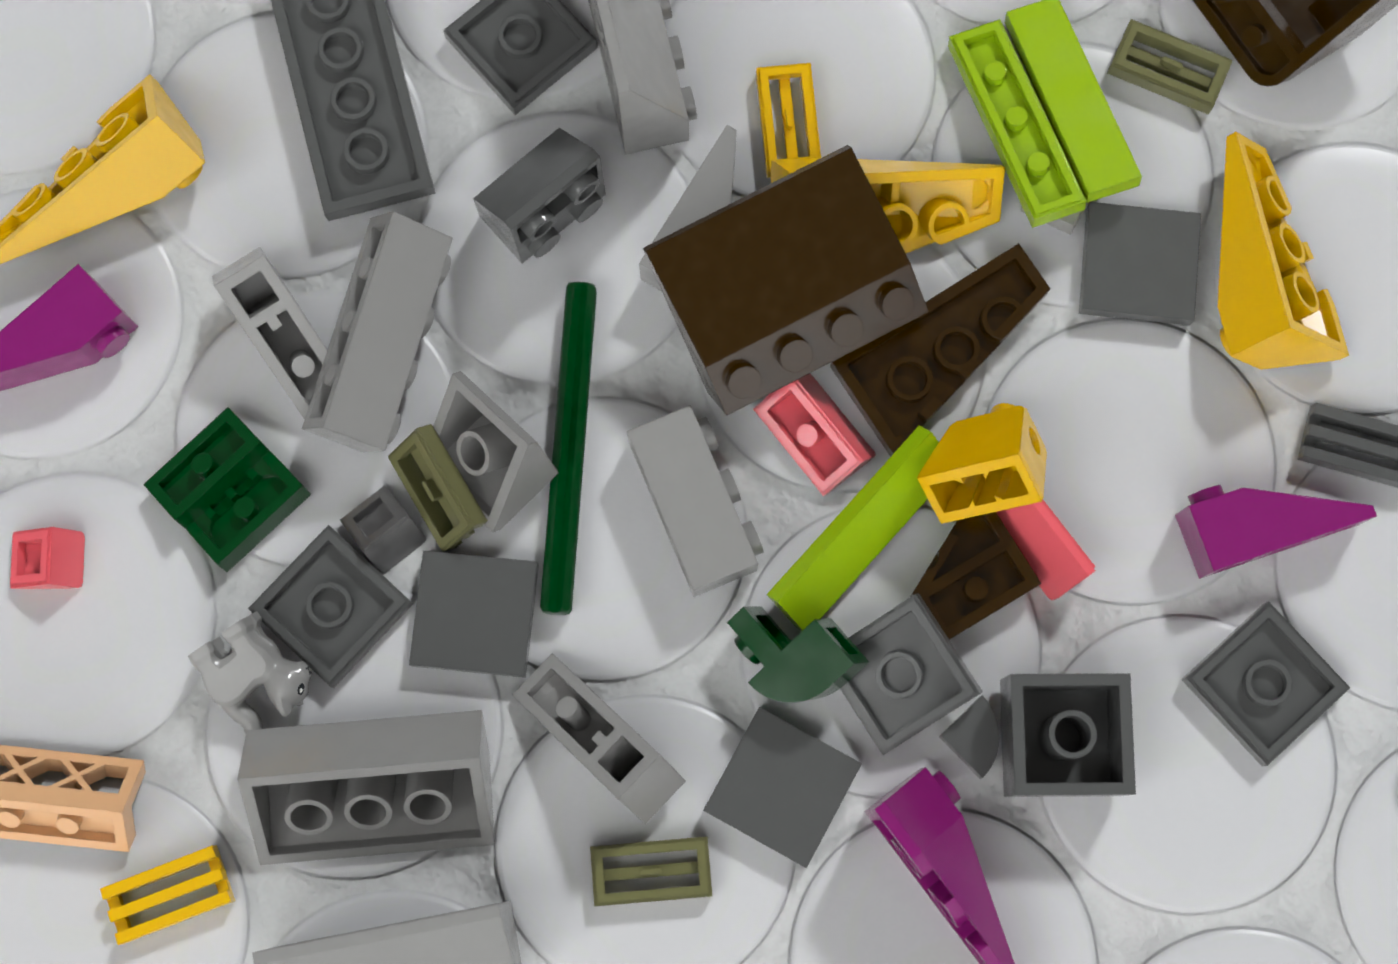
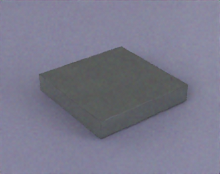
(520, 46)
(1140, 263)
(330, 606)
(474, 614)
(909, 677)
(1265, 684)
(782, 787)

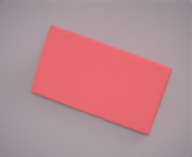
(815, 433)
(1047, 547)

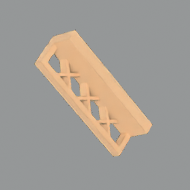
(68, 809)

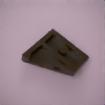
(974, 574)

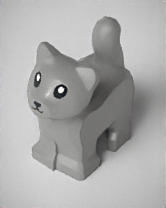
(254, 662)

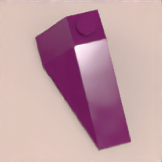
(937, 850)

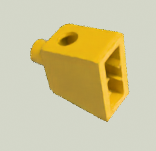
(986, 465)

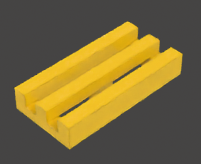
(783, 74)
(120, 912)

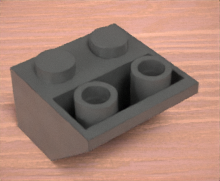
(543, 195)

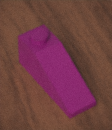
(63, 331)
(1256, 523)

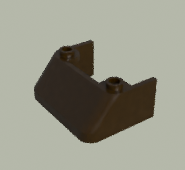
(1288, 36)

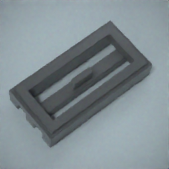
(1357, 423)

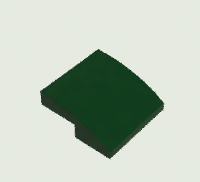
(227, 489)

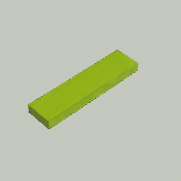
(1072, 99)
(1016, 123)
(855, 534)

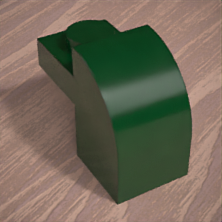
(800, 669)

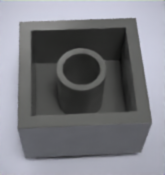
(1067, 735)

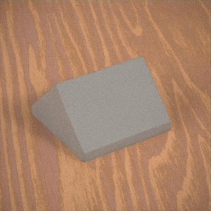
(491, 452)

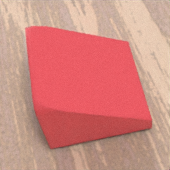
(47, 559)

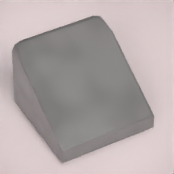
(383, 530)

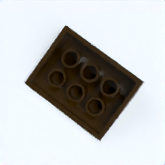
(786, 280)

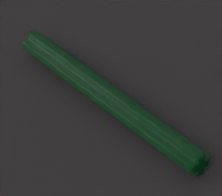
(568, 449)

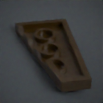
(919, 366)

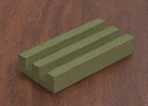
(1160, 83)
(437, 488)
(600, 875)

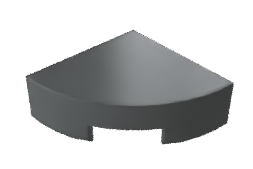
(975, 737)

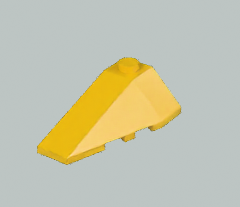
(131, 163)
(927, 198)
(1264, 287)

